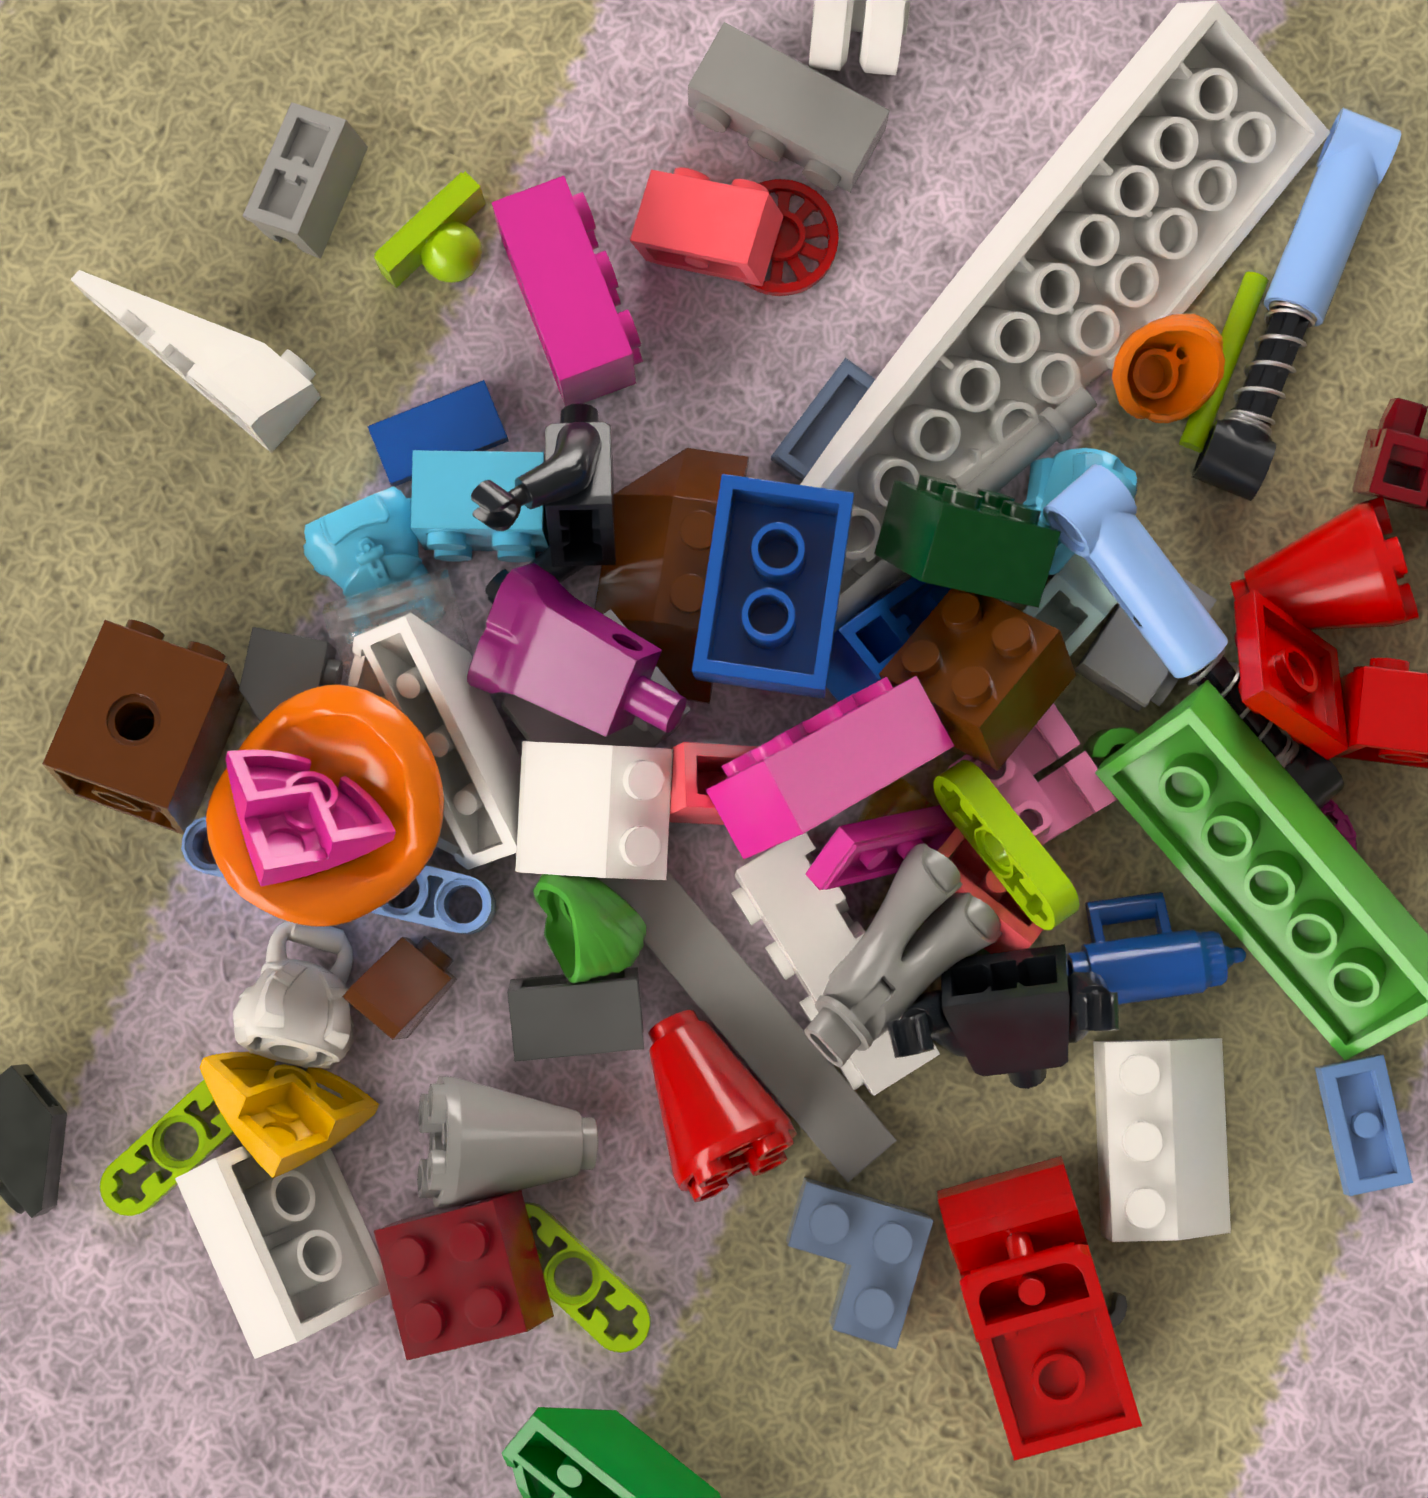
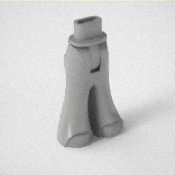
(887, 971)

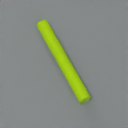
(1234, 337)

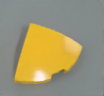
(281, 1109)

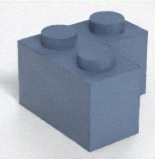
(880, 1255)

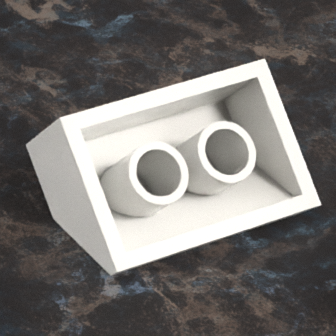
(1161, 1139)
(283, 1245)

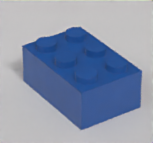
(773, 586)

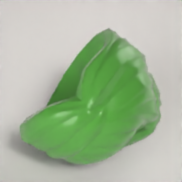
(588, 926)

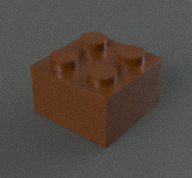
(984, 672)

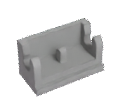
(306, 179)

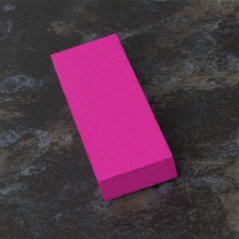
(877, 846)

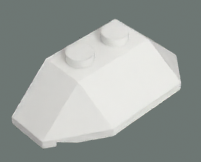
(472, 748)

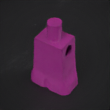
(569, 658)

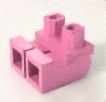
(1059, 798)

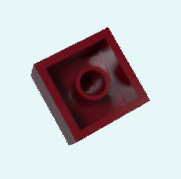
(463, 1275)

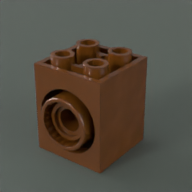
(139, 687)

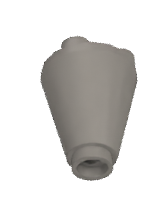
(497, 1142)

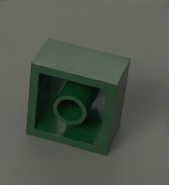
(967, 540)

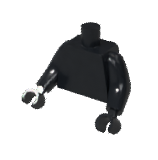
(576, 493)
(1008, 1013)

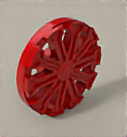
(792, 239)

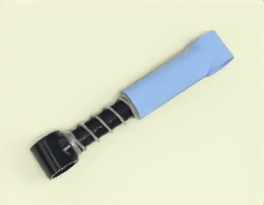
(1299, 297)
(1102, 527)

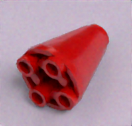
(1338, 574)
(712, 1108)

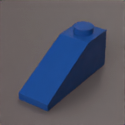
(877, 634)

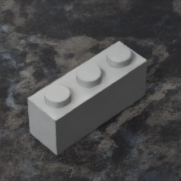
(786, 109)

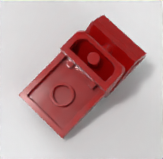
(1037, 1308)

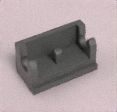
(575, 1018)

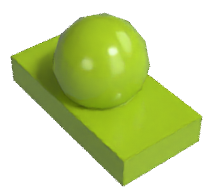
(437, 237)

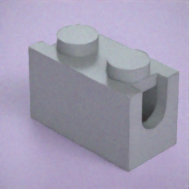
(1126, 663)

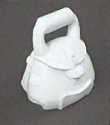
(296, 1005)

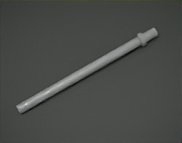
(1053, 427)

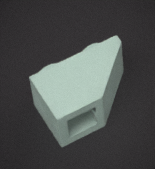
(1073, 602)

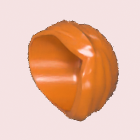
(1169, 368)

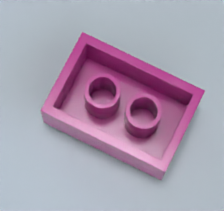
(569, 290)
(827, 764)

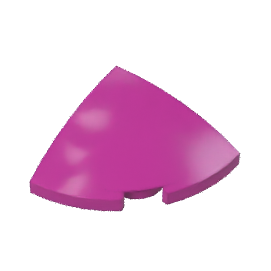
(298, 817)

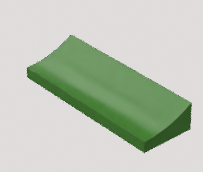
(1275, 871)

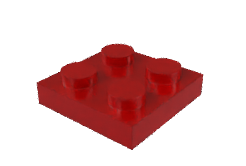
(1289, 675)

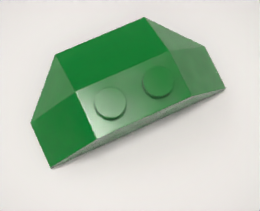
(595, 1457)

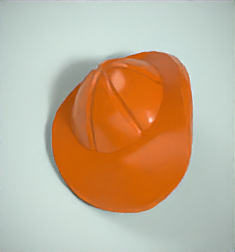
(379, 749)

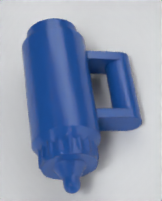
(1151, 964)

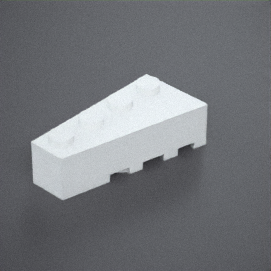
(810, 941)

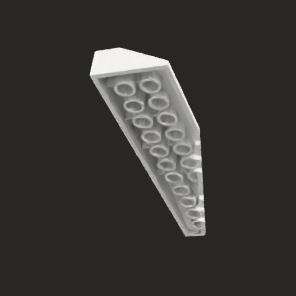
(1093, 249)

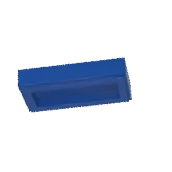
(450, 423)

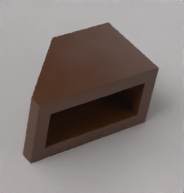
(402, 986)

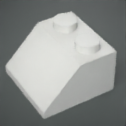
(594, 810)

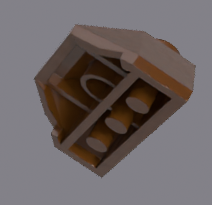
(664, 556)

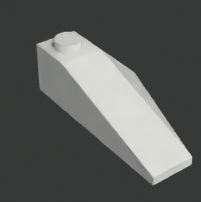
(233, 371)

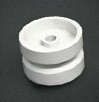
(880, 38)

